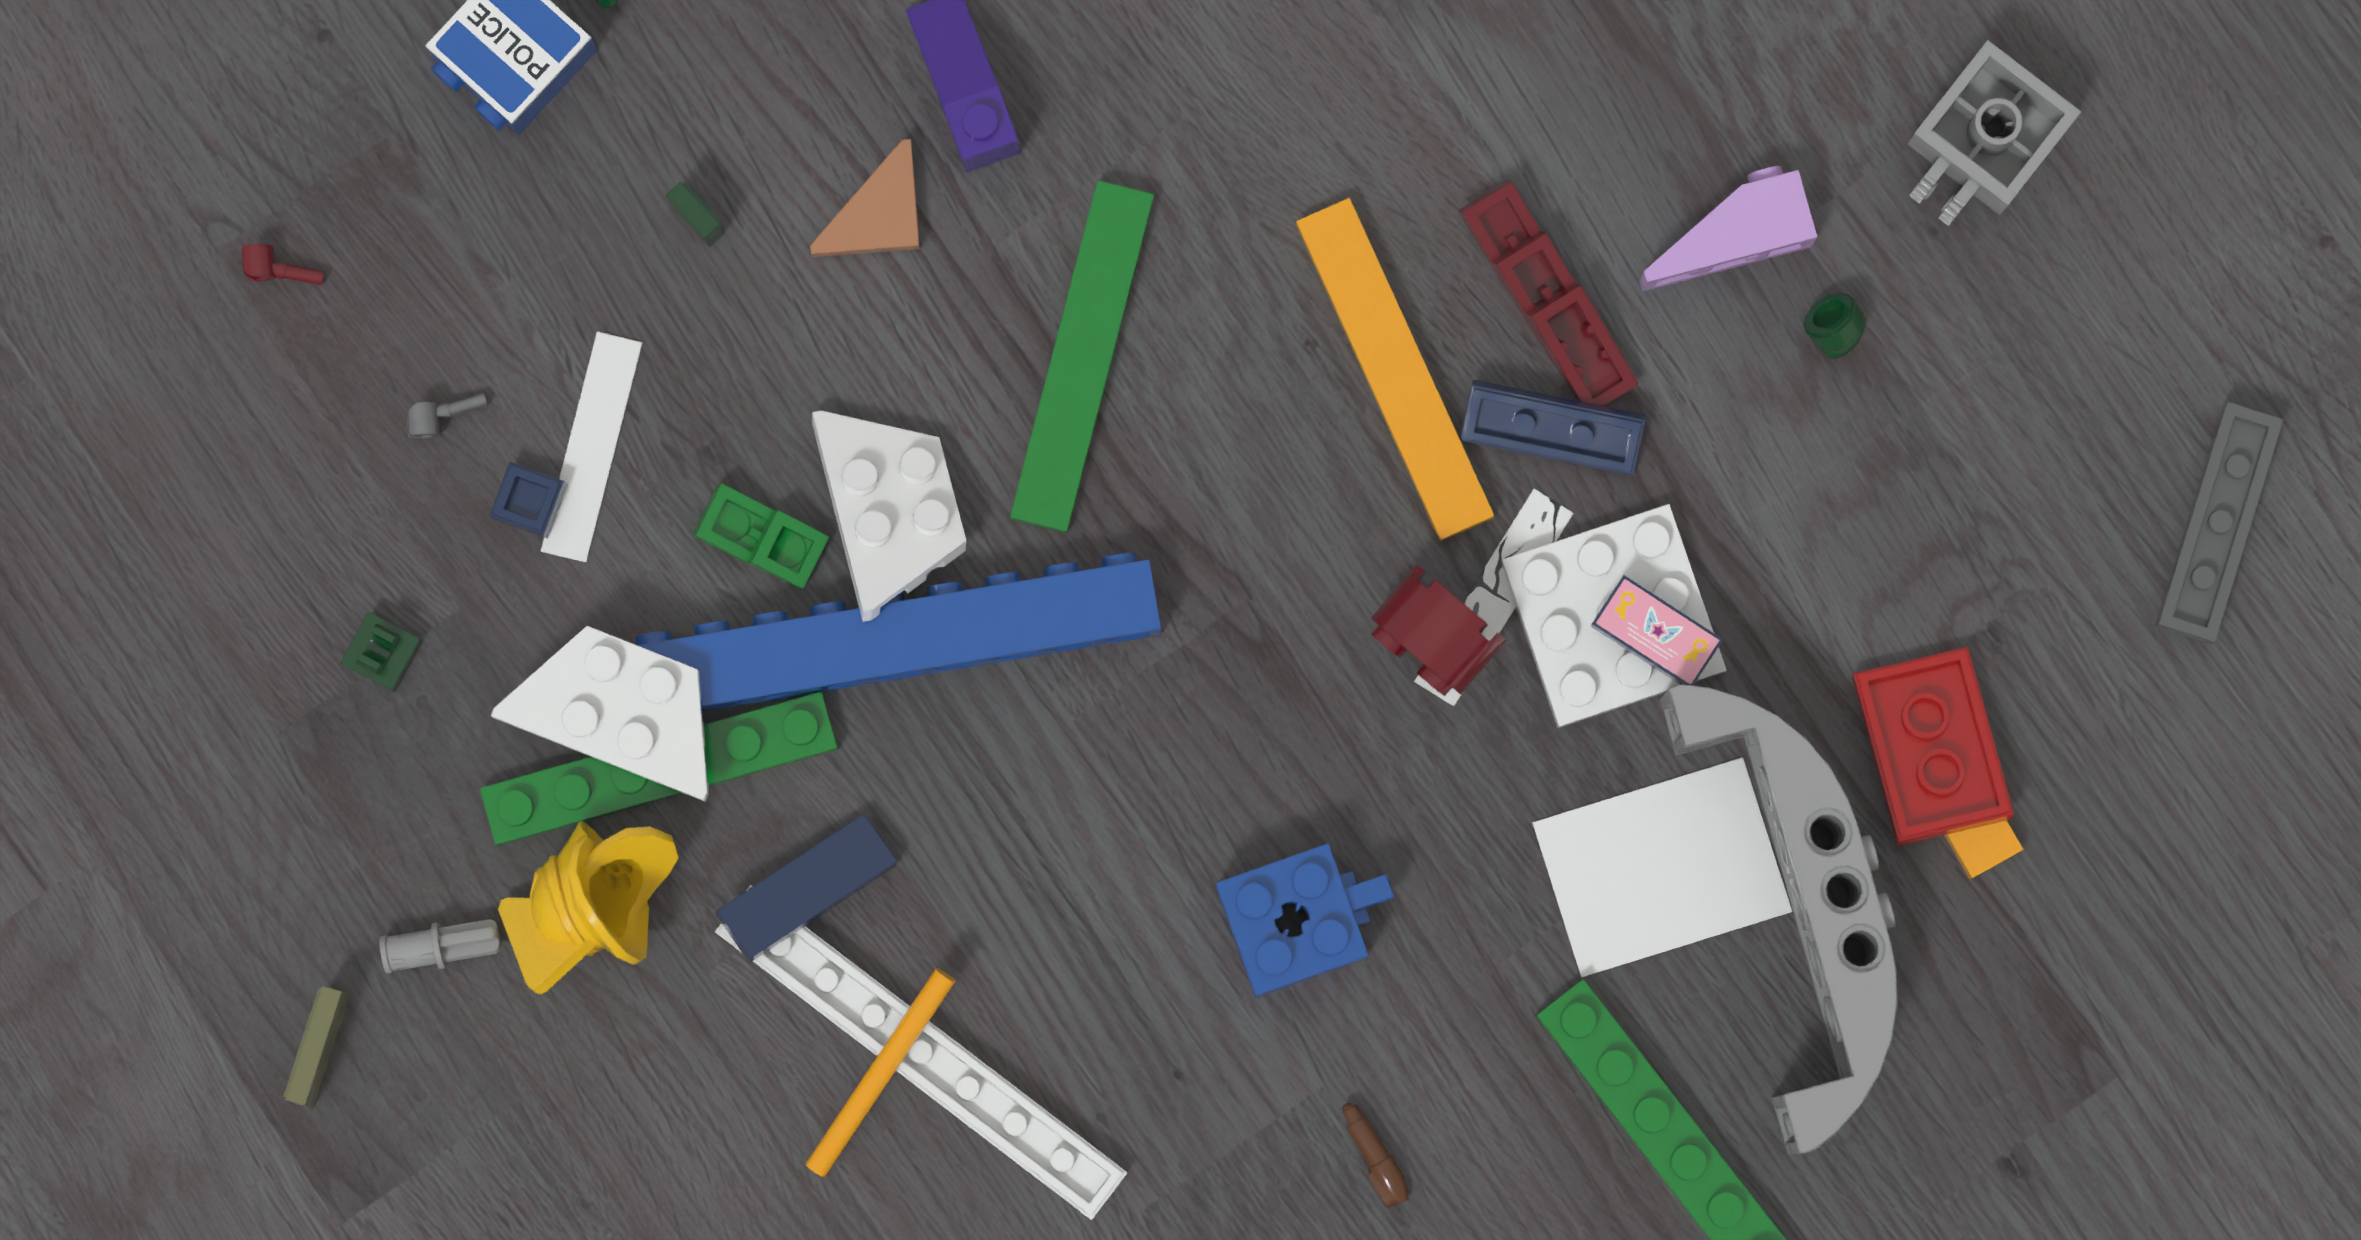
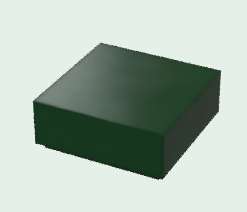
(695, 213)

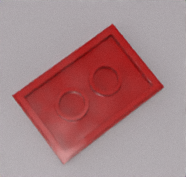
(1932, 746)

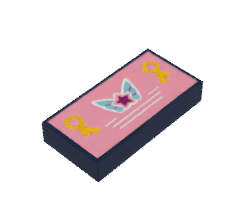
(1656, 632)

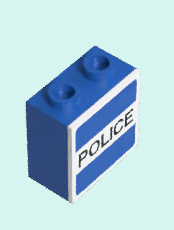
(510, 56)

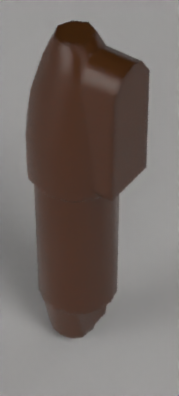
(1383, 1169)

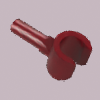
(260, 266)

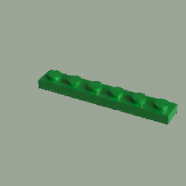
(598, 789)
(1654, 1118)

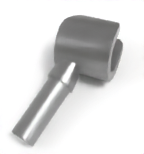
(425, 416)

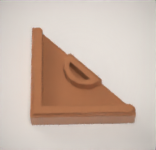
(879, 213)

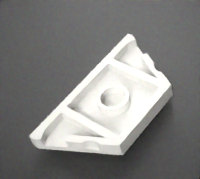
(889, 505)
(618, 709)

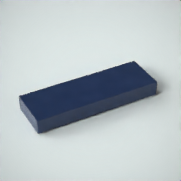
(1553, 427)
(806, 888)

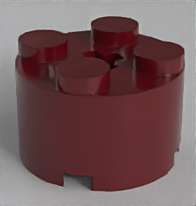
(1435, 631)

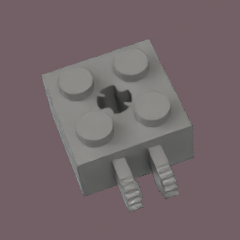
(1983, 165)

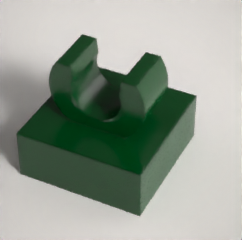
(381, 651)

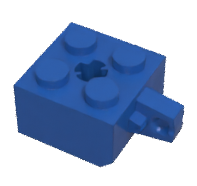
(1327, 938)

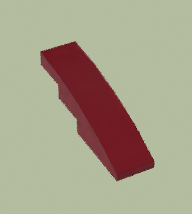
(1548, 296)

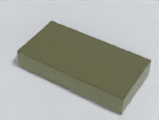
(316, 1046)

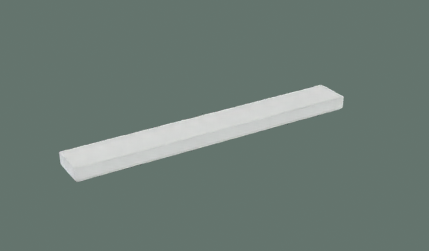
(944, 1071)

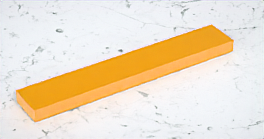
(1394, 369)

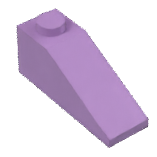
(1750, 225)

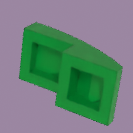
(760, 536)

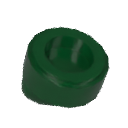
(1835, 324)

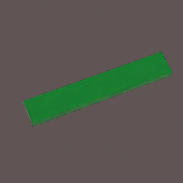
(1082, 357)

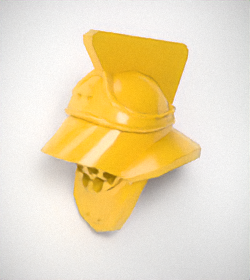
(588, 902)

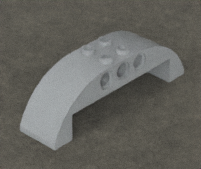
(1795, 792)

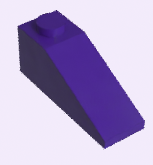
(964, 83)

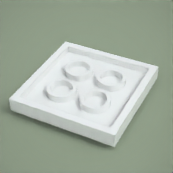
(1566, 586)

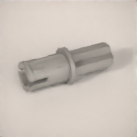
(439, 945)

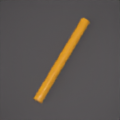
(880, 1072)

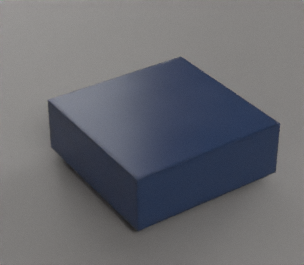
(528, 500)

